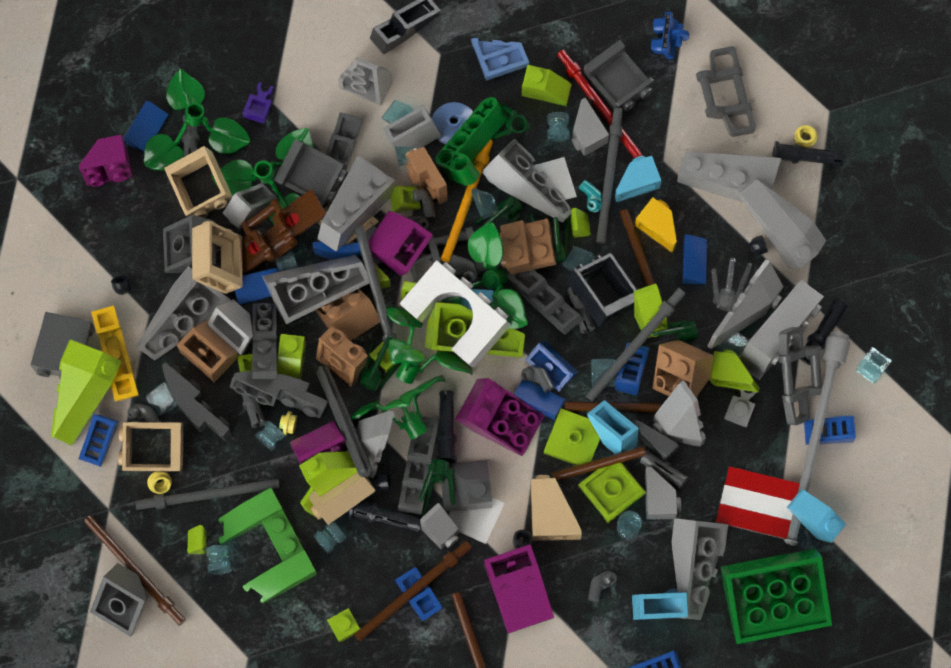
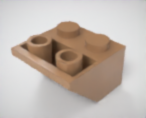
(350, 314)
(207, 351)
(681, 362)

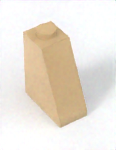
(341, 498)
(550, 512)

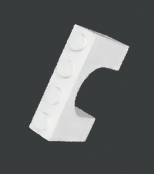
(486, 325)

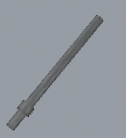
(615, 133)
(374, 283)
(666, 309)
(161, 501)

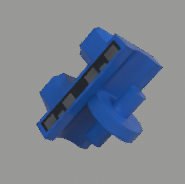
(672, 35)

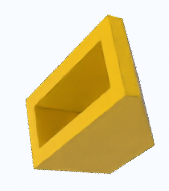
(658, 223)

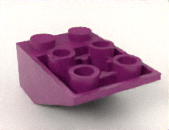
(499, 416)
(518, 589)

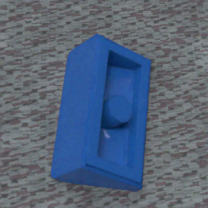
(146, 125)
(694, 260)
(254, 287)
(556, 366)
(546, 403)

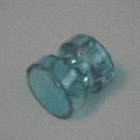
(558, 126)
(629, 520)
(325, 541)
(218, 559)

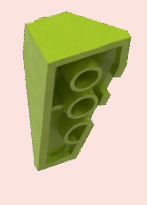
(451, 321)
(83, 383)

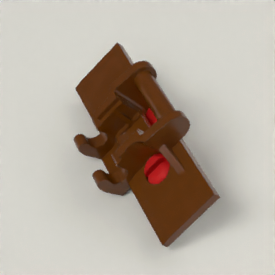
(282, 236)

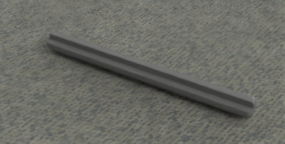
(344, 421)

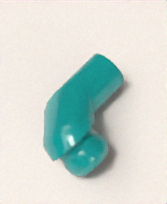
(594, 196)

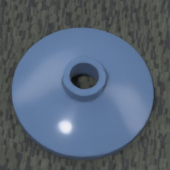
(443, 116)

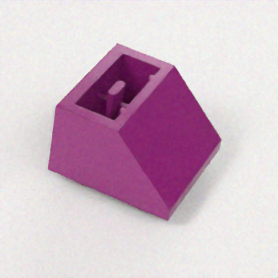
(106, 162)
(398, 242)
(320, 440)

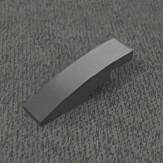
(344, 139)
(545, 299)
(417, 467)

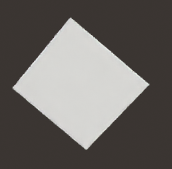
(558, 177)
(478, 522)

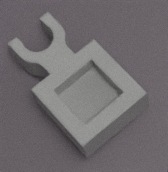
(740, 408)

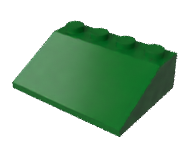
(776, 595)

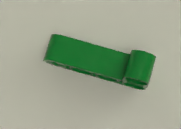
(459, 152)

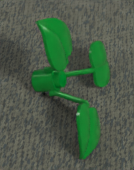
(188, 93)
(240, 173)
(487, 247)
(412, 358)
(411, 421)

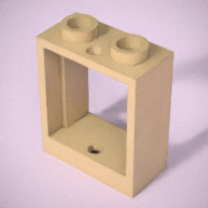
(188, 165)
(230, 275)
(125, 455)

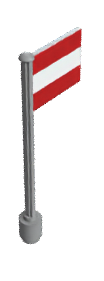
(761, 501)

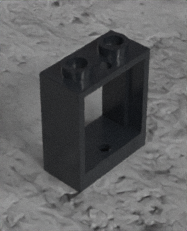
(618, 280)

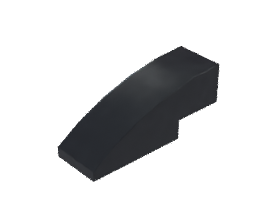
(403, 24)

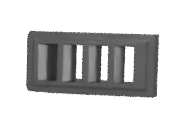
(658, 443)

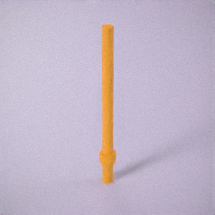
(481, 162)

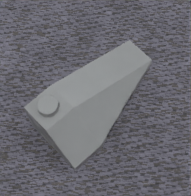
(366, 81)
(516, 175)
(786, 227)
(751, 305)
(182, 309)
(679, 417)
(373, 436)
(695, 555)

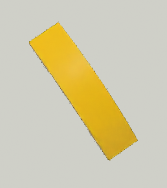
(113, 344)

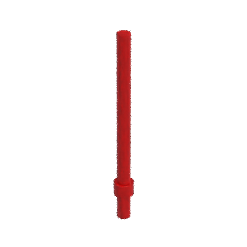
(574, 70)

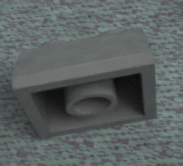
(178, 244)

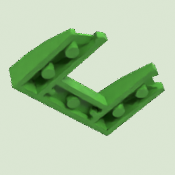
(295, 563)

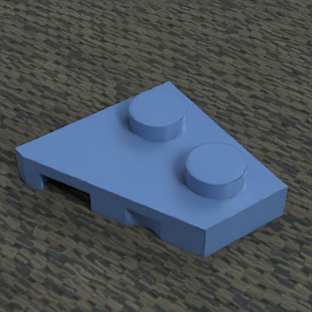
(499, 57)

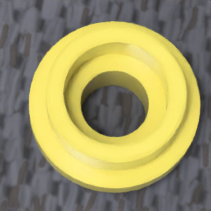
(805, 130)
(288, 423)
(162, 487)

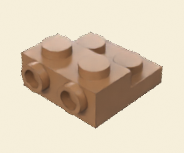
(424, 173)
(527, 246)
(341, 355)

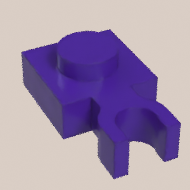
(258, 106)

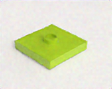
(572, 439)
(612, 490)

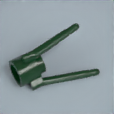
(514, 123)
(507, 209)
(560, 250)
(684, 331)
(372, 378)
(437, 473)

